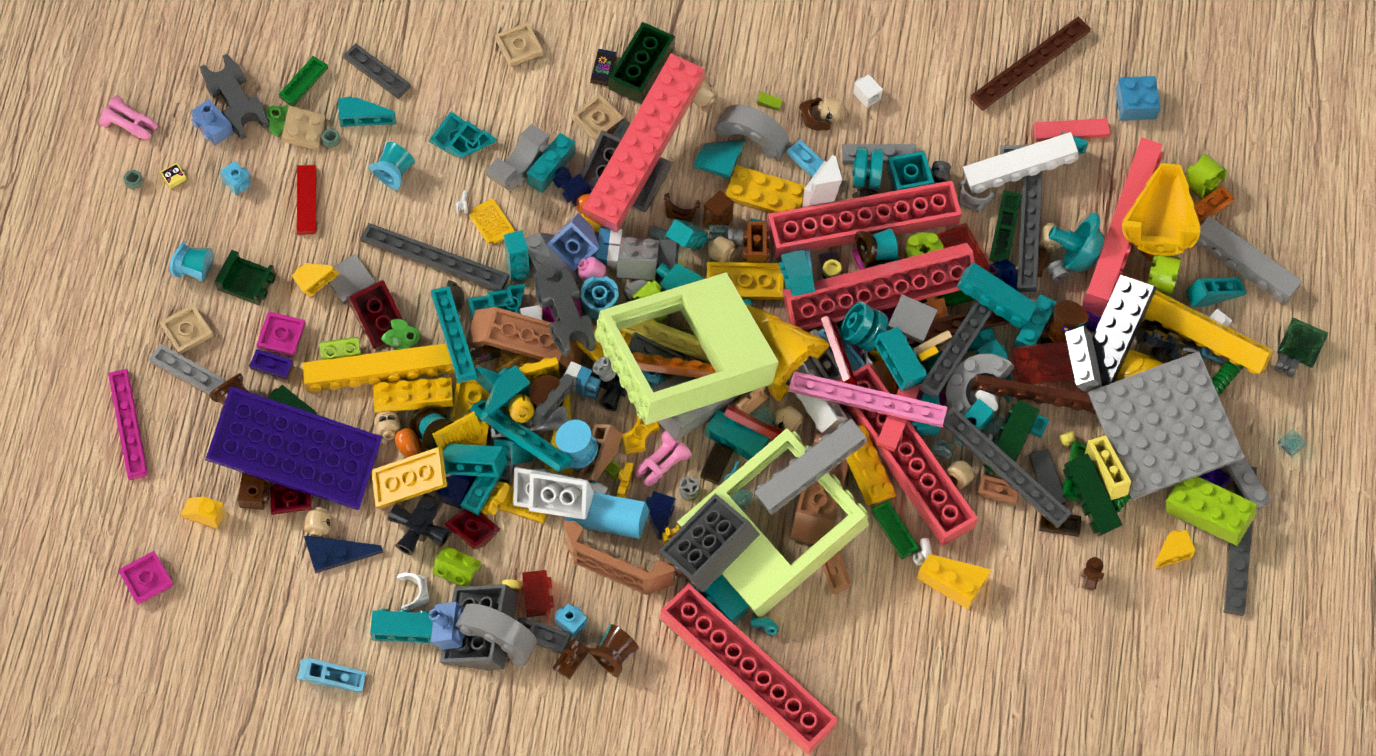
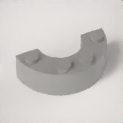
(756, 126)
(513, 171)
(960, 381)
(499, 629)

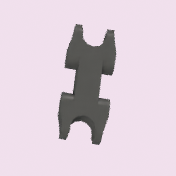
(227, 84)
(567, 323)

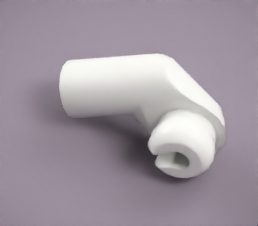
(921, 556)

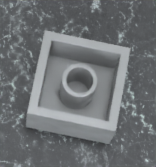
(637, 258)

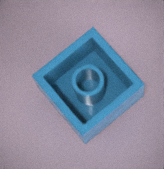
(1137, 98)

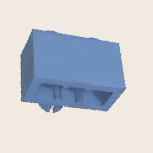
(211, 122)
(444, 632)

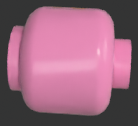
(591, 267)

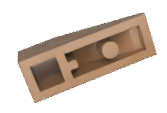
(608, 444)

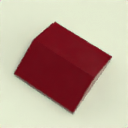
(288, 500)
(473, 528)

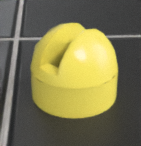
(1067, 438)

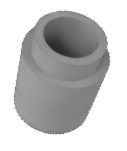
(633, 287)

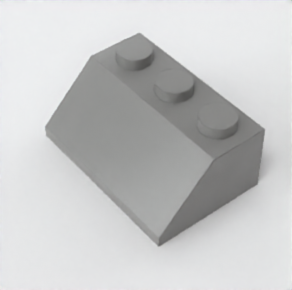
(544, 259)

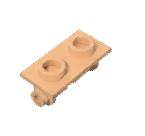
(751, 400)

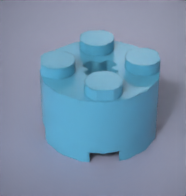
(598, 295)

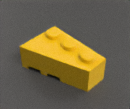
(954, 578)

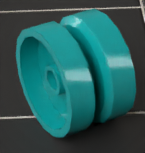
(867, 168)
(863, 325)

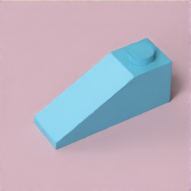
(331, 675)

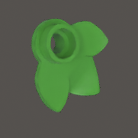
(276, 123)
(398, 335)

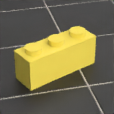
(1108, 467)

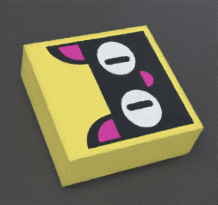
(173, 175)

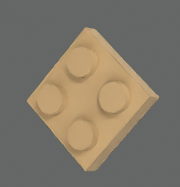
(518, 44)
(597, 116)
(303, 128)
(186, 329)

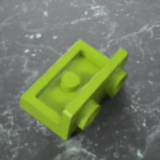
(340, 348)
(456, 566)

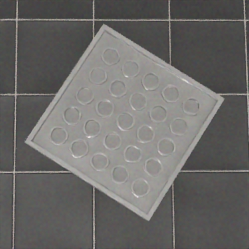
(1166, 425)

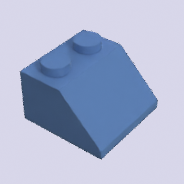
(574, 241)

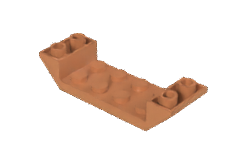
(519, 335)
(816, 507)
(618, 570)

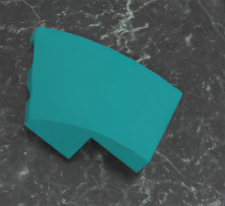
(460, 137)
(719, 157)
(504, 299)

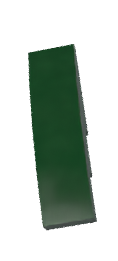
(1005, 226)

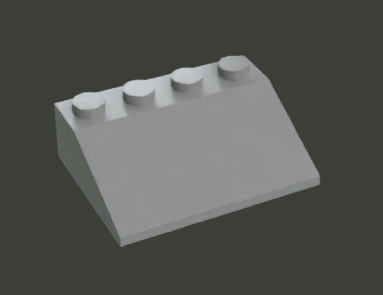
(686, 422)

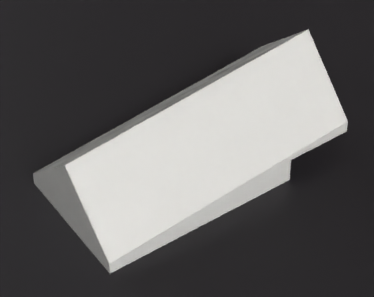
(823, 185)
(552, 493)

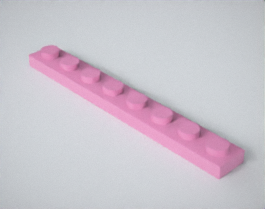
(868, 399)

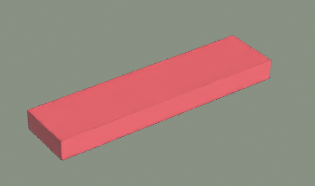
(1080, 128)
(894, 425)

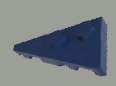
(331, 553)

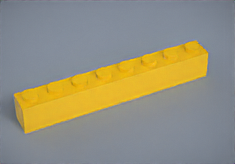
(1209, 333)
(377, 368)

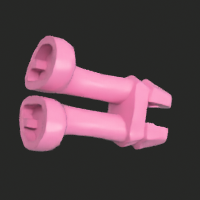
(117, 105)
(680, 453)

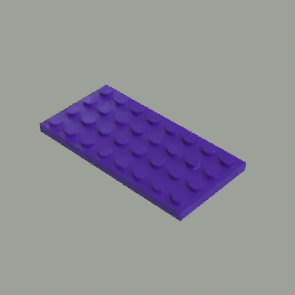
(293, 448)

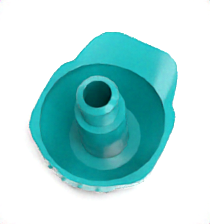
(1082, 245)

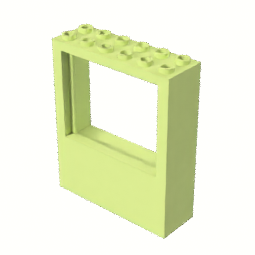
(724, 332)
(760, 570)

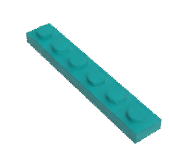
(453, 334)
(524, 437)

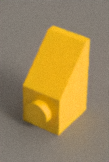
(314, 277)
(204, 511)
(1175, 549)

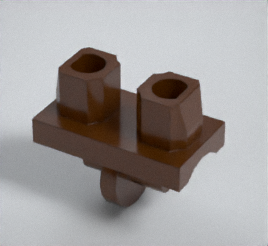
(1092, 573)
(571, 659)

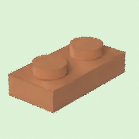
(997, 490)
(836, 574)

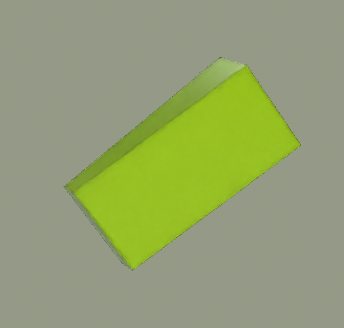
(769, 101)
(612, 469)

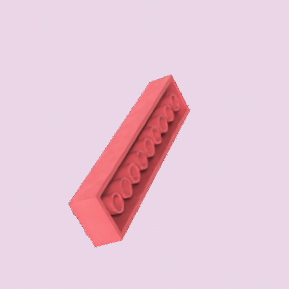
(643, 143)
(839, 221)
(1116, 246)
(880, 286)
(916, 470)
(748, 669)

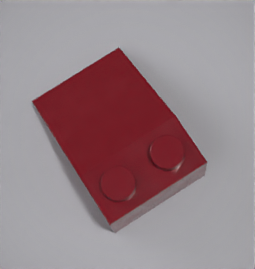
(374, 311)

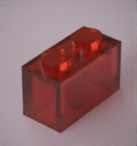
(537, 593)

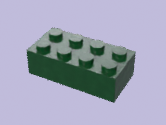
(641, 62)

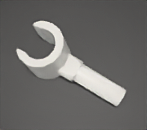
(462, 205)

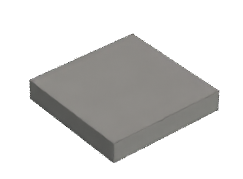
(351, 279)
(912, 318)

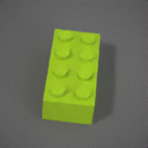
(1211, 509)

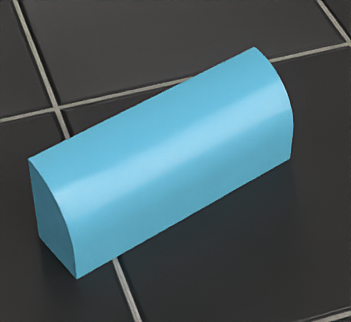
(615, 516)

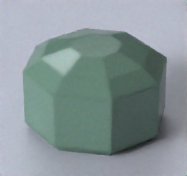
(330, 138)
(133, 179)

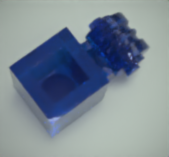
(572, 187)

